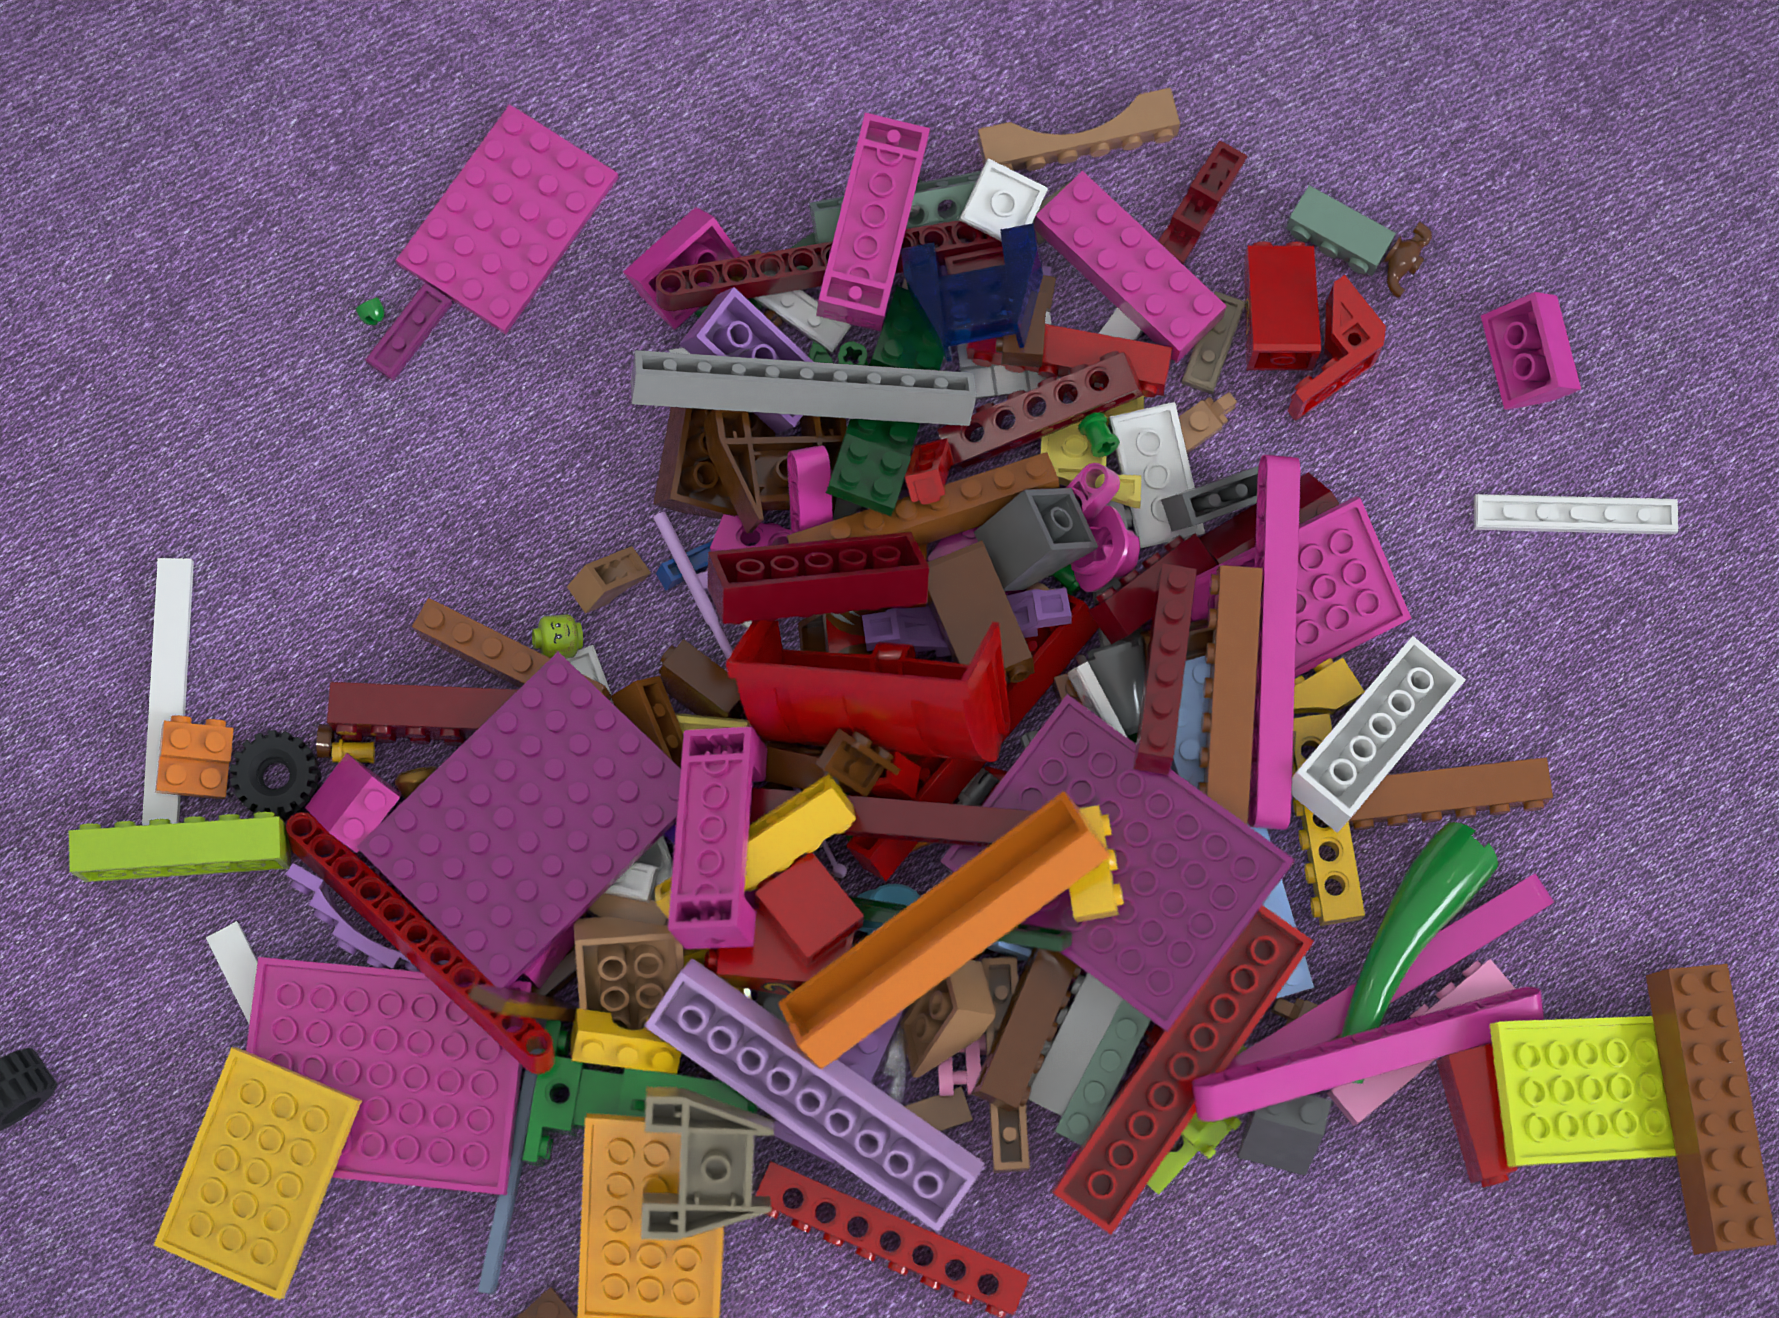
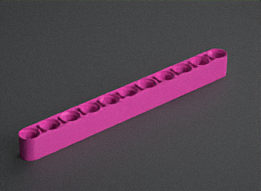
(1275, 676)
(1443, 951)
(1361, 1055)

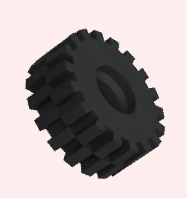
(264, 752)

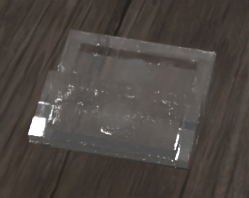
(896, 1065)

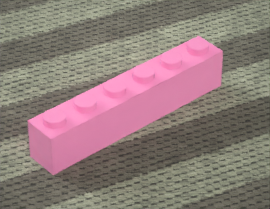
(1360, 1100)

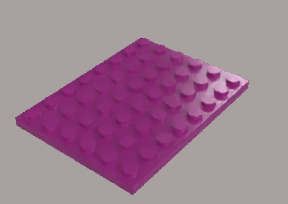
(528, 821)
(1182, 863)

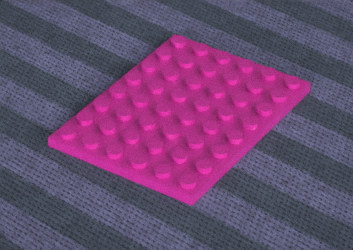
(427, 1075)

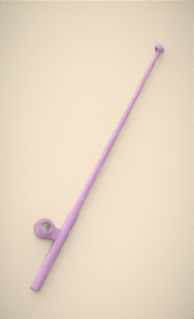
(698, 587)

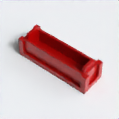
(929, 471)

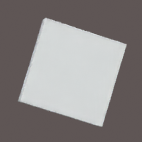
(1002, 200)

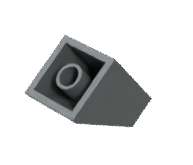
(1036, 536)
(1285, 1133)

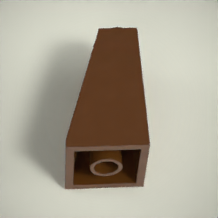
(964, 603)

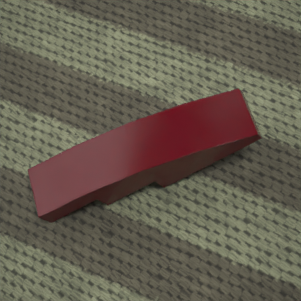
(1202, 200)

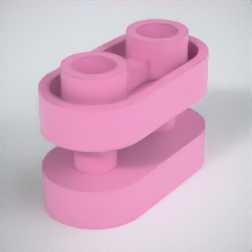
(948, 1077)

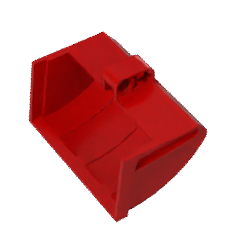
(882, 696)

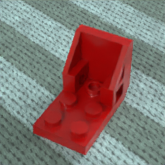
(1351, 343)

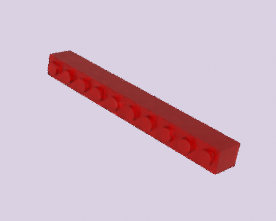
(944, 778)

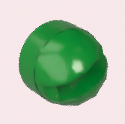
(371, 311)

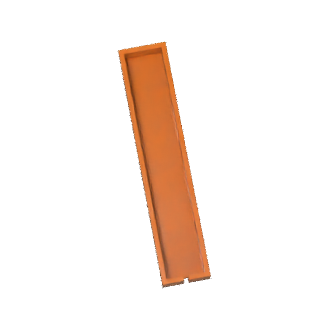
(942, 930)

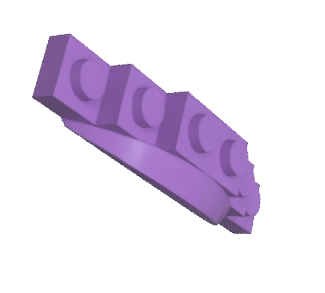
(918, 627)
(349, 937)

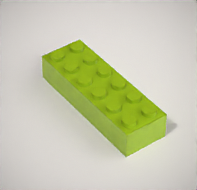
(179, 848)

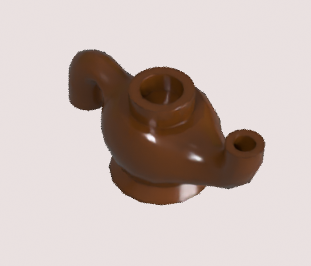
(1406, 257)

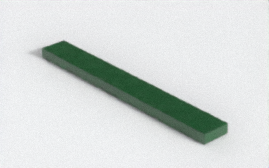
(1021, 934)

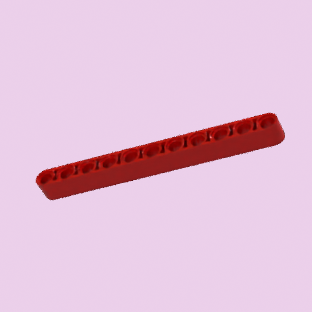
(413, 927)

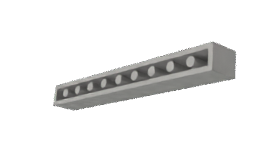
(802, 388)

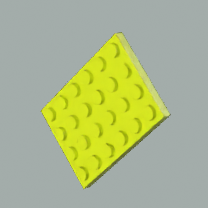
(1581, 1090)

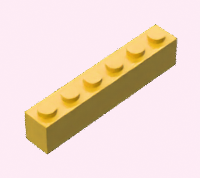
(787, 833)

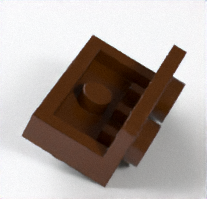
(854, 763)

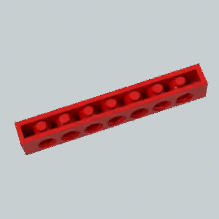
(1010, 1280)

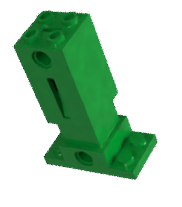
(599, 1094)

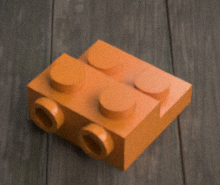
(194, 758)

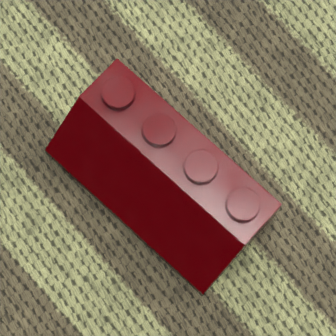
(1240, 531)

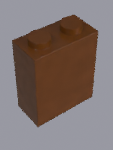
(699, 683)

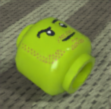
(559, 635)

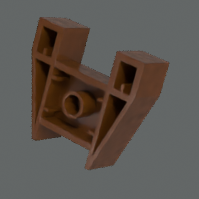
(757, 467)

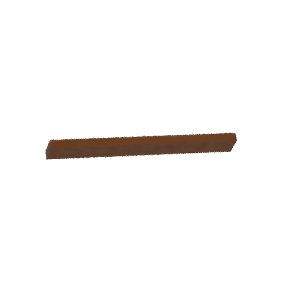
(523, 1003)

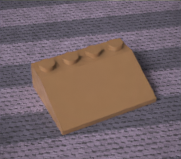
(625, 967)

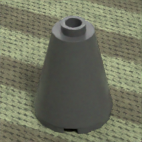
(1121, 675)

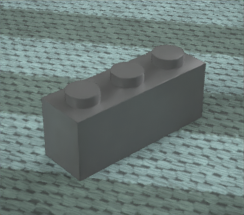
(1211, 499)

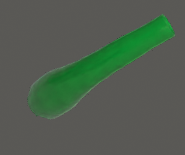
(1428, 897)

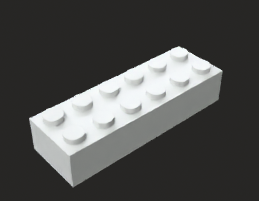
(1375, 734)

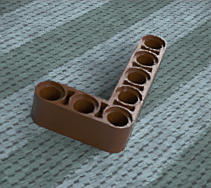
(795, 766)

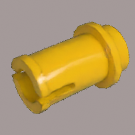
(362, 751)

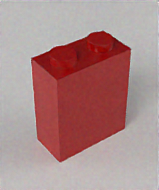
(808, 908)

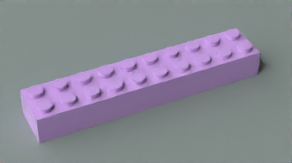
(824, 1105)

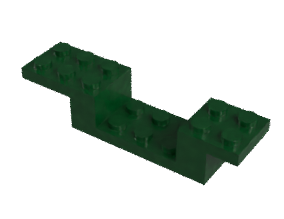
(878, 451)

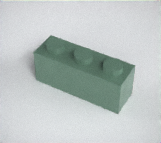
(1340, 231)

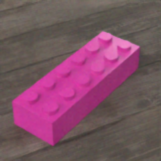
(1129, 266)

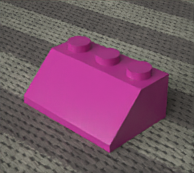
(690, 242)
(1530, 351)

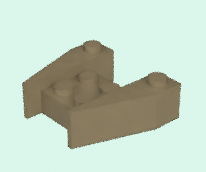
(713, 1164)

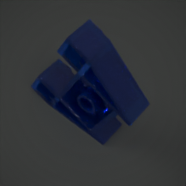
(979, 301)

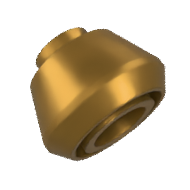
(410, 780)

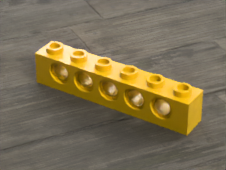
(1326, 907)

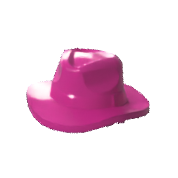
(1115, 554)

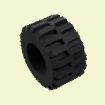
(23, 1085)

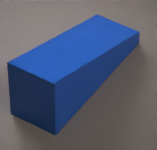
(669, 573)

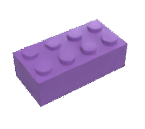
(738, 329)

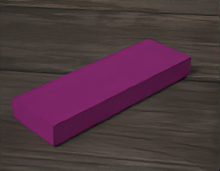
(408, 331)

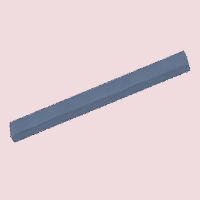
(506, 1203)

